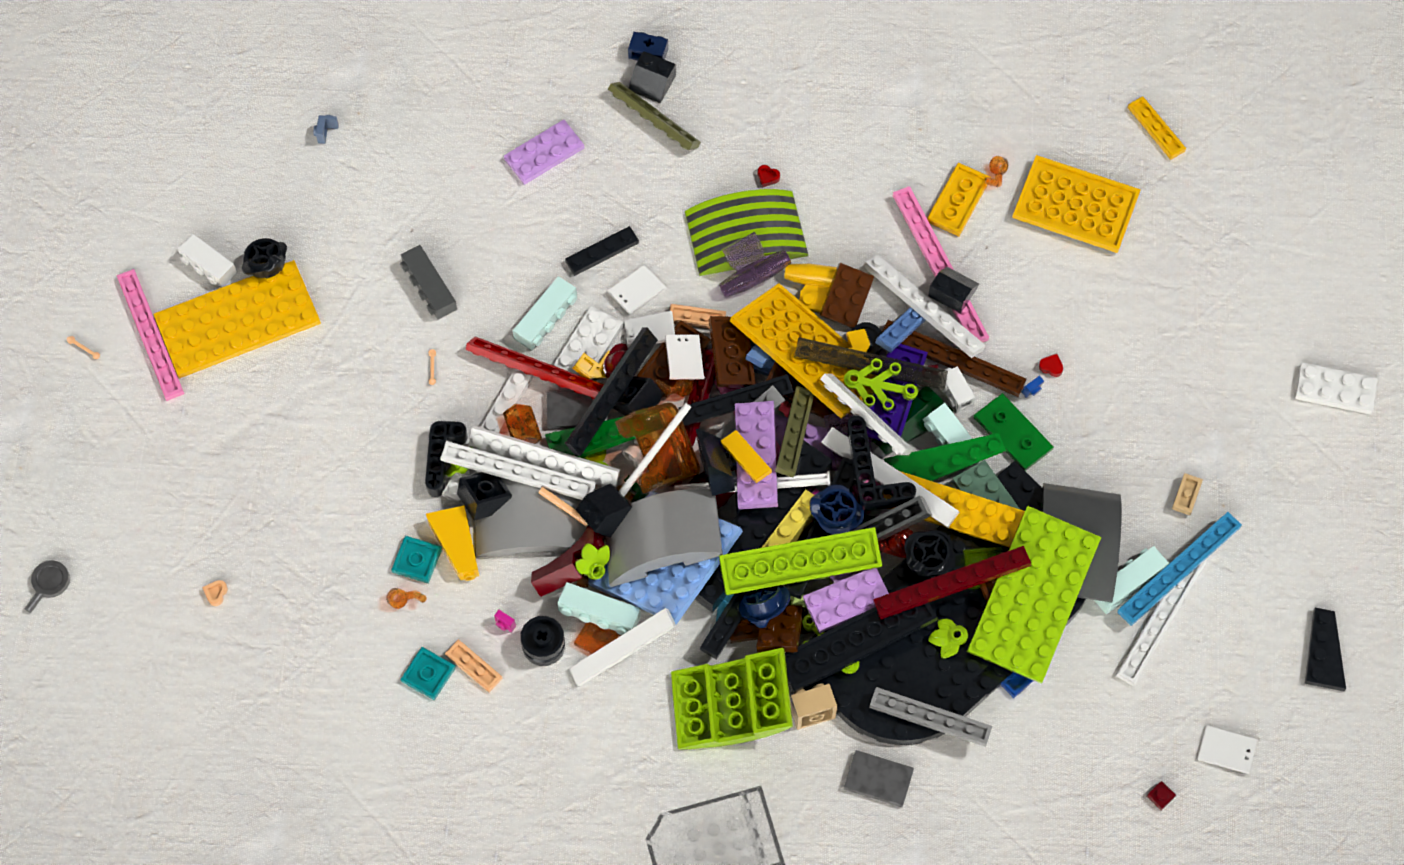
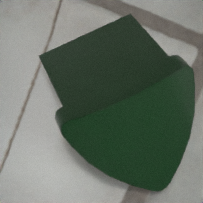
(636, 487)

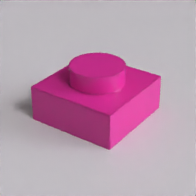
(504, 621)

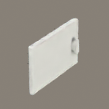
(637, 289)
(659, 324)
(684, 357)
(1227, 749)

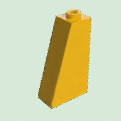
(454, 536)

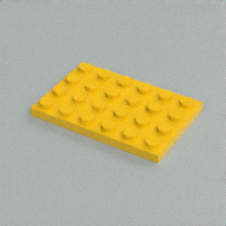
(1076, 203)

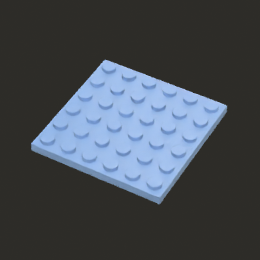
(672, 585)

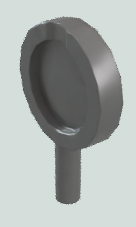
(48, 580)

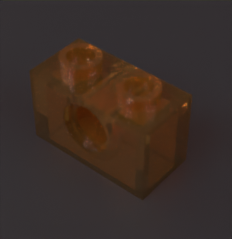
(522, 423)

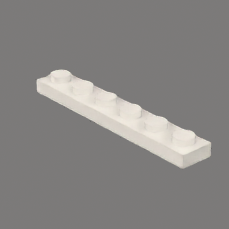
(872, 421)

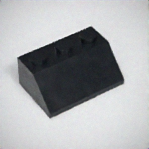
(715, 463)

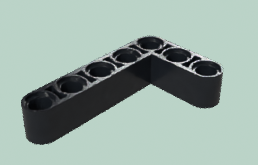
(866, 471)

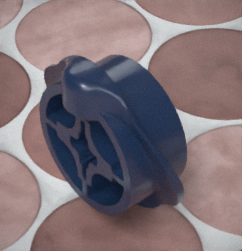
(819, 504)
(764, 604)

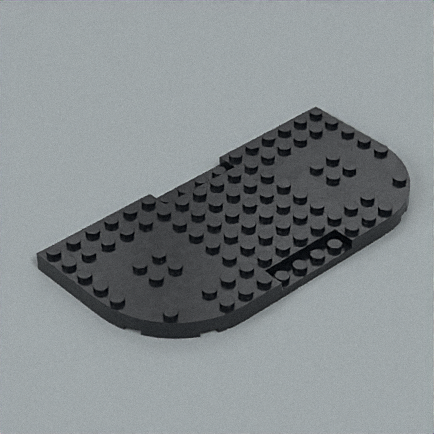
(914, 664)

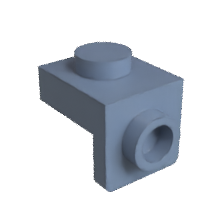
(324, 122)

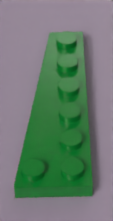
(605, 438)
(948, 458)

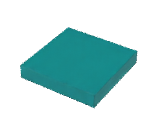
(416, 559)
(428, 673)

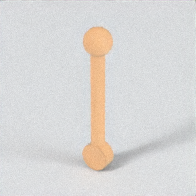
(71, 339)
(432, 353)

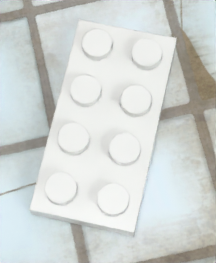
(591, 337)
(1336, 388)

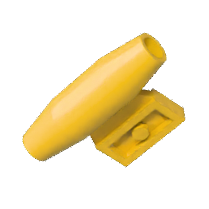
(816, 281)

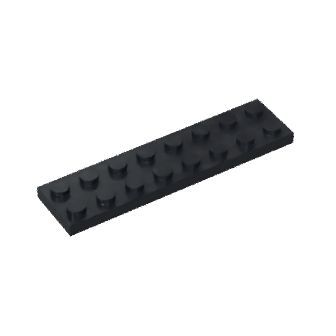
(851, 643)

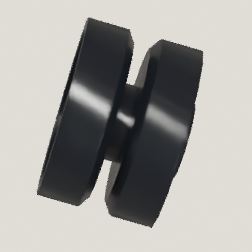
(543, 640)

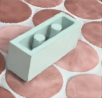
(945, 426)

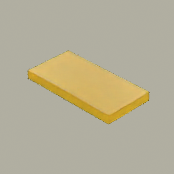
(958, 199)

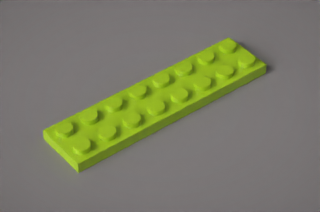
(800, 561)

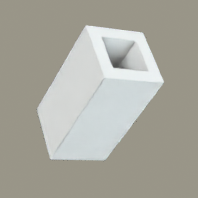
(957, 390)

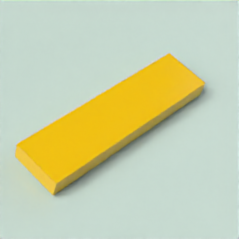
(1156, 127)

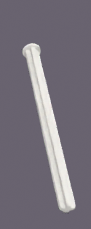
(782, 482)

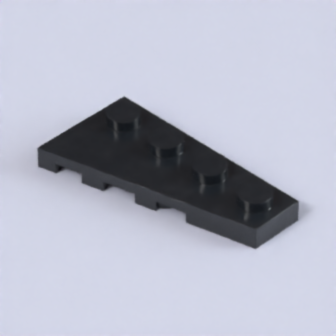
(1324, 653)

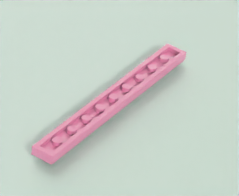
(934, 254)

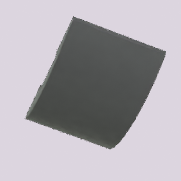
(1098, 514)

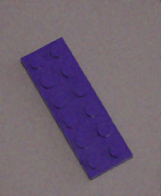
(897, 416)

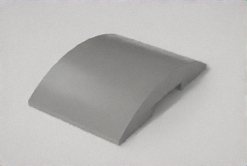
(528, 524)
(664, 532)

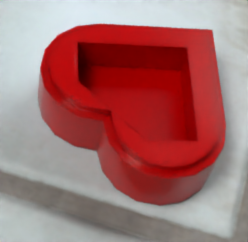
(768, 176)
(1051, 365)

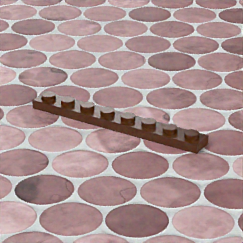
(969, 366)

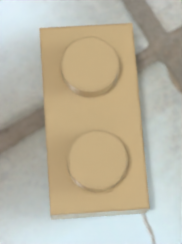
(1187, 494)

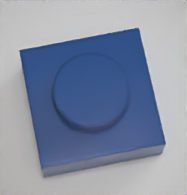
(1033, 387)

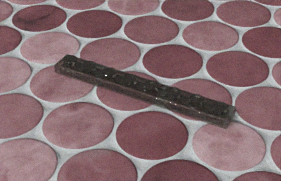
(858, 360)

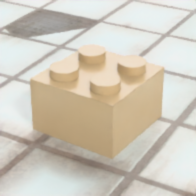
(813, 706)

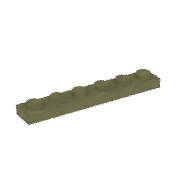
(650, 113)
(794, 432)

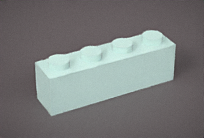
(545, 313)
(1135, 576)
(598, 609)

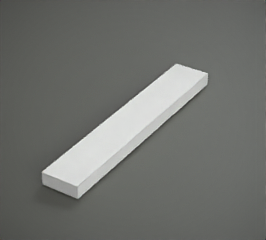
(622, 647)

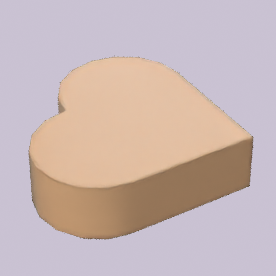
(215, 592)

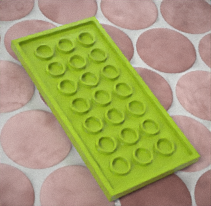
(1034, 603)

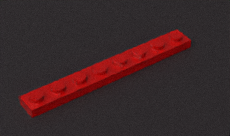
(534, 367)

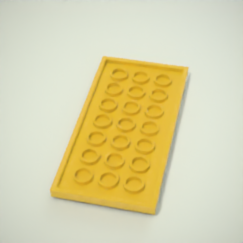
(236, 319)
(776, 323)

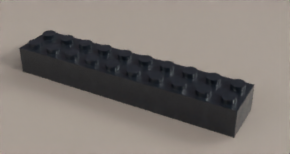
(761, 522)

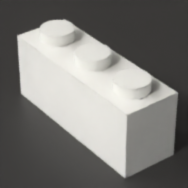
(207, 261)

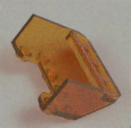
(675, 458)

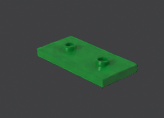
(1018, 434)

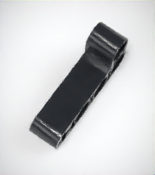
(434, 459)

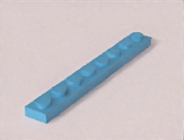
(1179, 569)

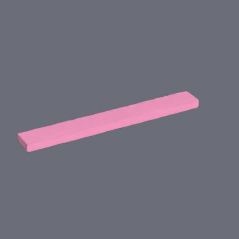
(150, 335)

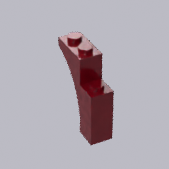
(563, 568)

